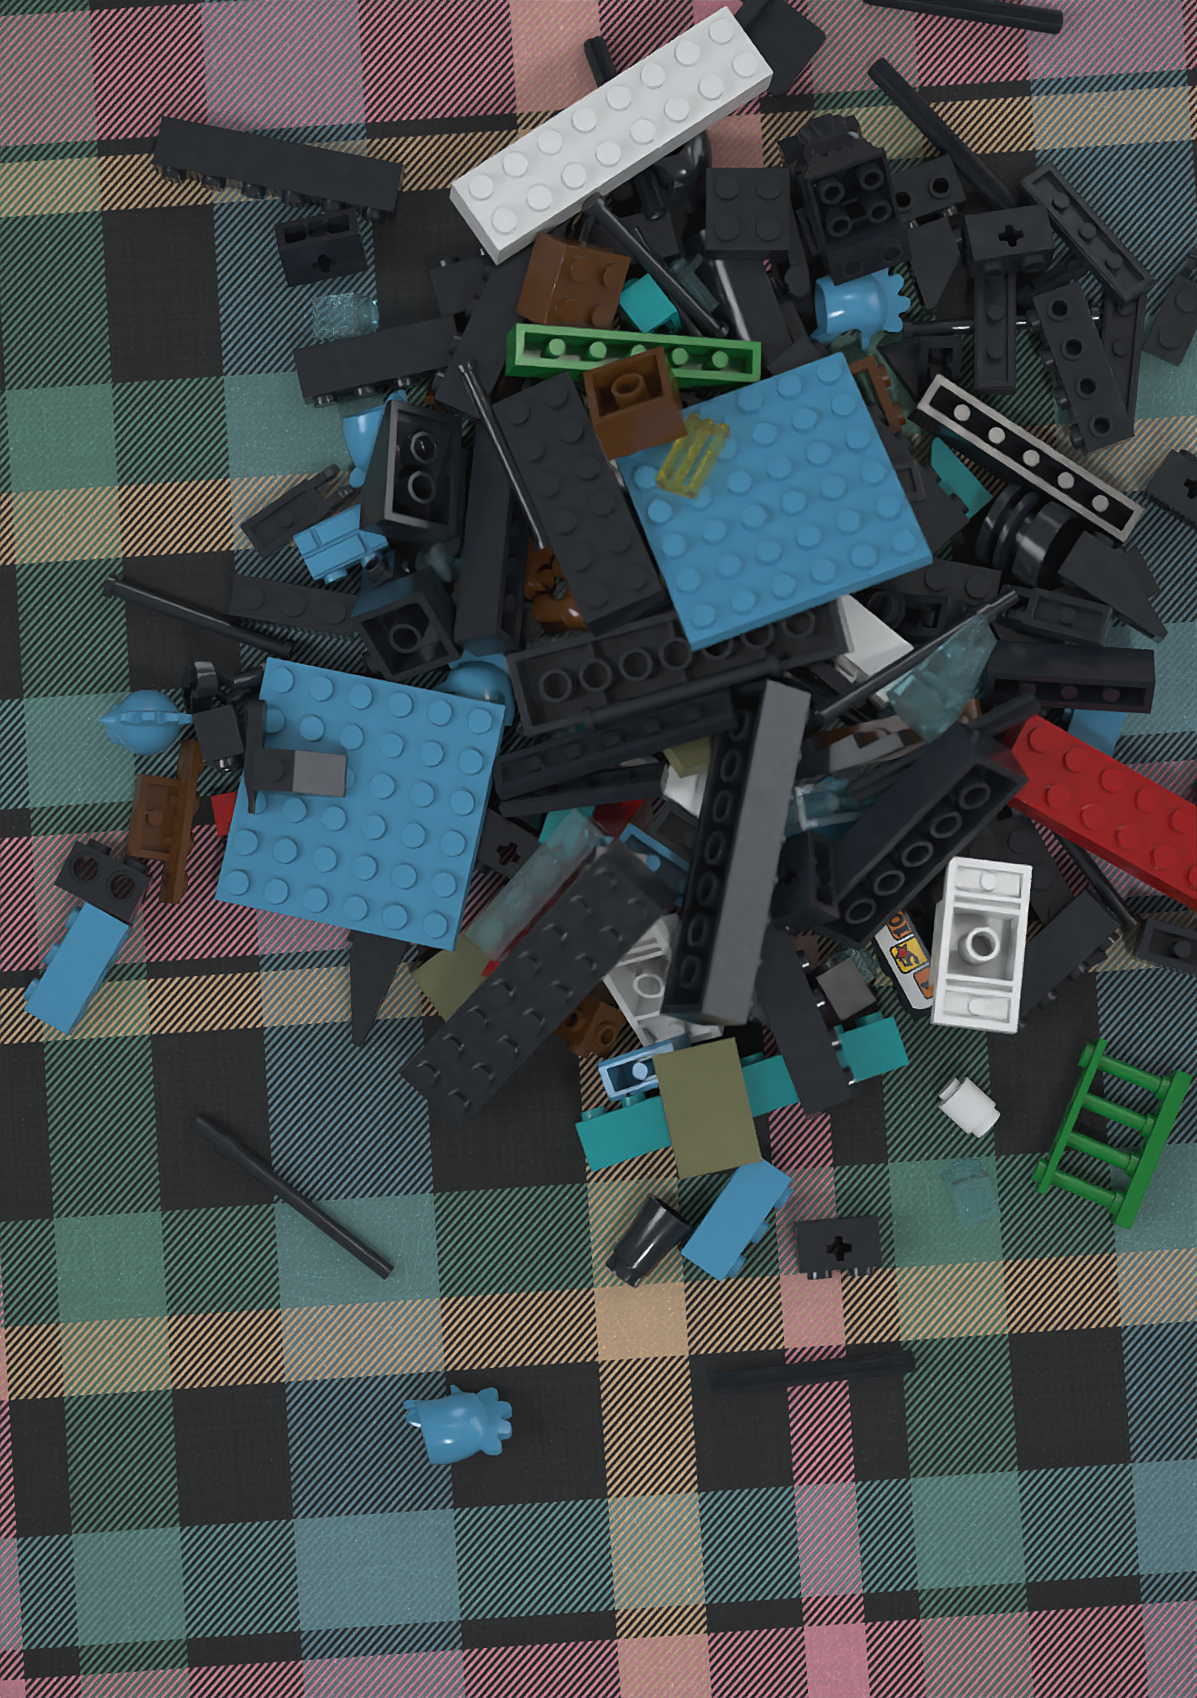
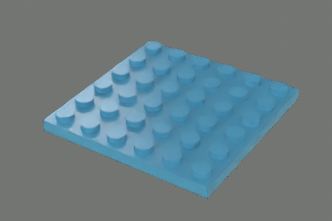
(788, 512)
(413, 814)

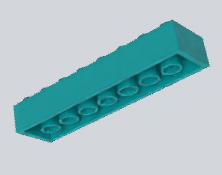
(642, 1122)

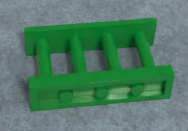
(1137, 1166)

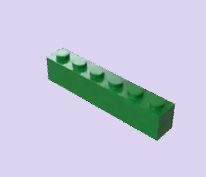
(695, 361)

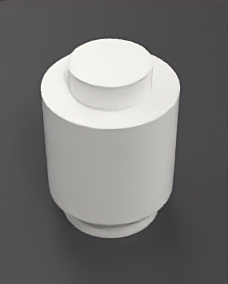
(968, 1106)

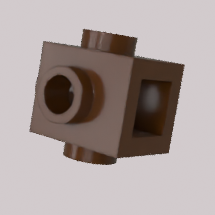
(591, 1028)

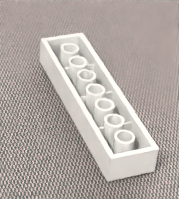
(611, 134)

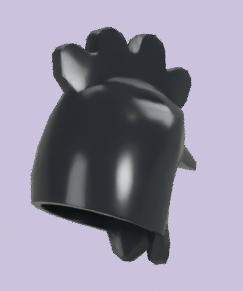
(684, 172)

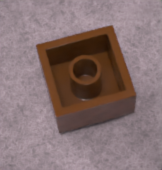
(572, 283)
(635, 403)

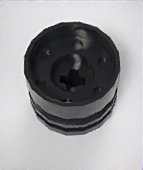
(1026, 535)

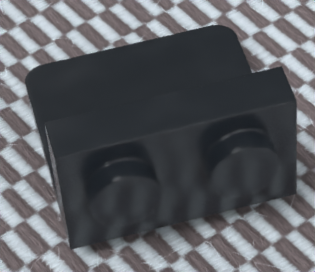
(781, 37)

